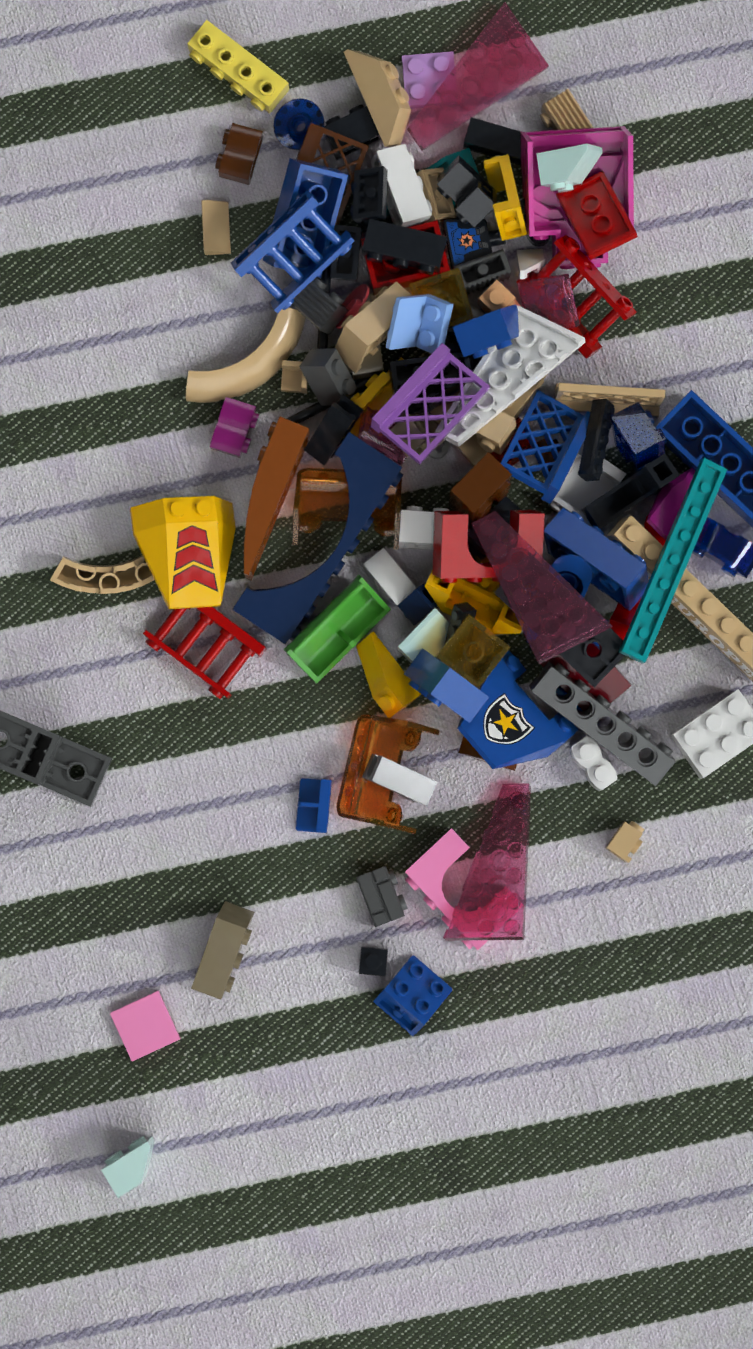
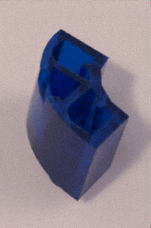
(725, 548)

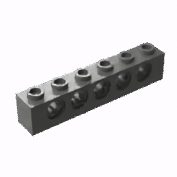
(651, 768)

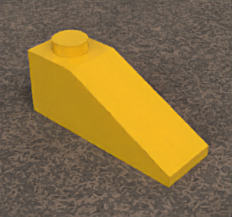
(385, 676)

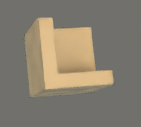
(293, 378)

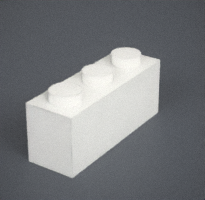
(404, 188)

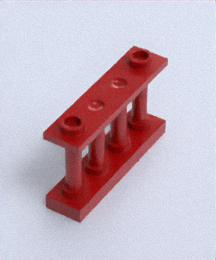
(621, 304)
(228, 632)

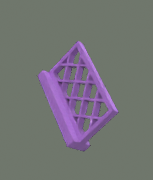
(413, 387)

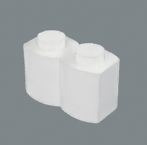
(597, 769)

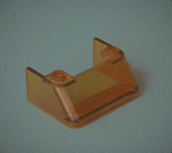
(324, 496)
(361, 798)

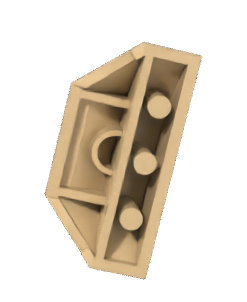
(382, 95)

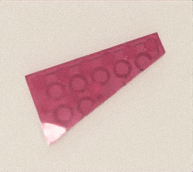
(488, 71)
(542, 600)
(497, 880)

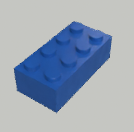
(328, 188)
(613, 568)

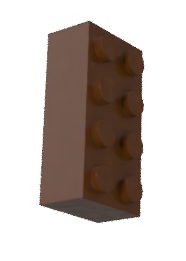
(480, 488)

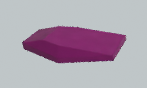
(668, 503)

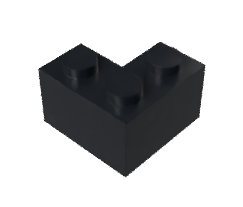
(468, 189)

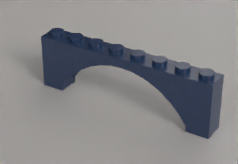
(283, 607)

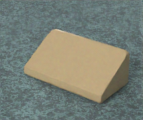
(441, 207)
(216, 227)

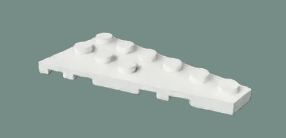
(513, 371)

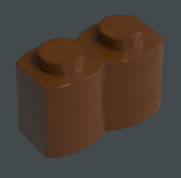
(240, 153)

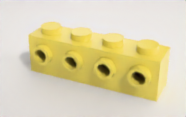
(238, 67)

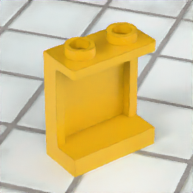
(509, 212)

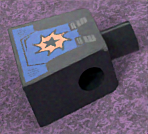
(469, 242)

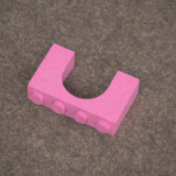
(429, 872)

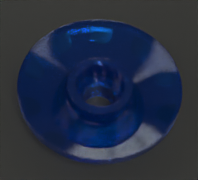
(291, 116)

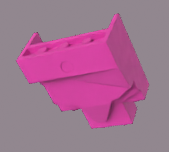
(542, 208)

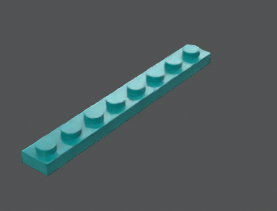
(673, 560)

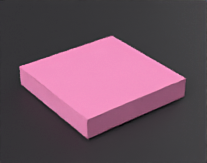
(145, 1026)

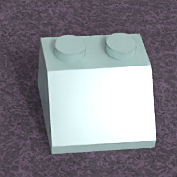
(567, 166)
(427, 635)

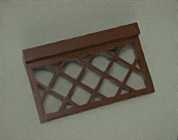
(312, 142)

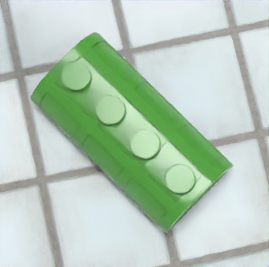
(337, 629)

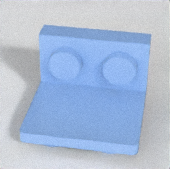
(419, 322)

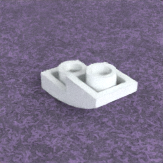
(389, 576)

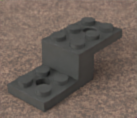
(48, 758)

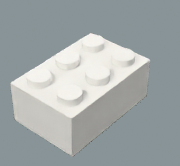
(716, 734)

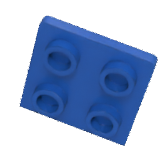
(413, 995)

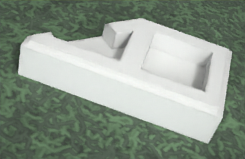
(529, 260)

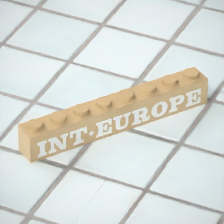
(692, 598)

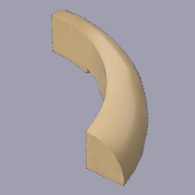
(252, 370)
(102, 579)

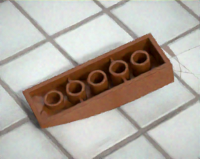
(274, 477)

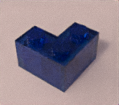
(637, 436)

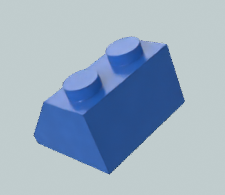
(488, 331)

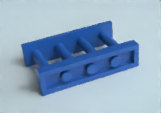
(286, 227)

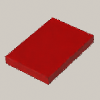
(596, 215)

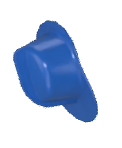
(574, 571)

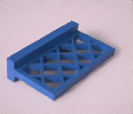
(562, 460)

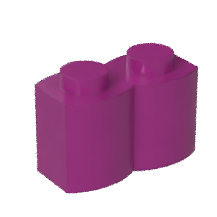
(233, 427)

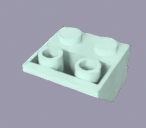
(129, 1169)

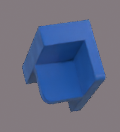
(313, 805)

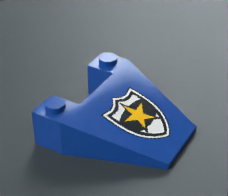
(510, 724)

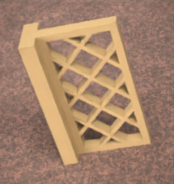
(580, 397)

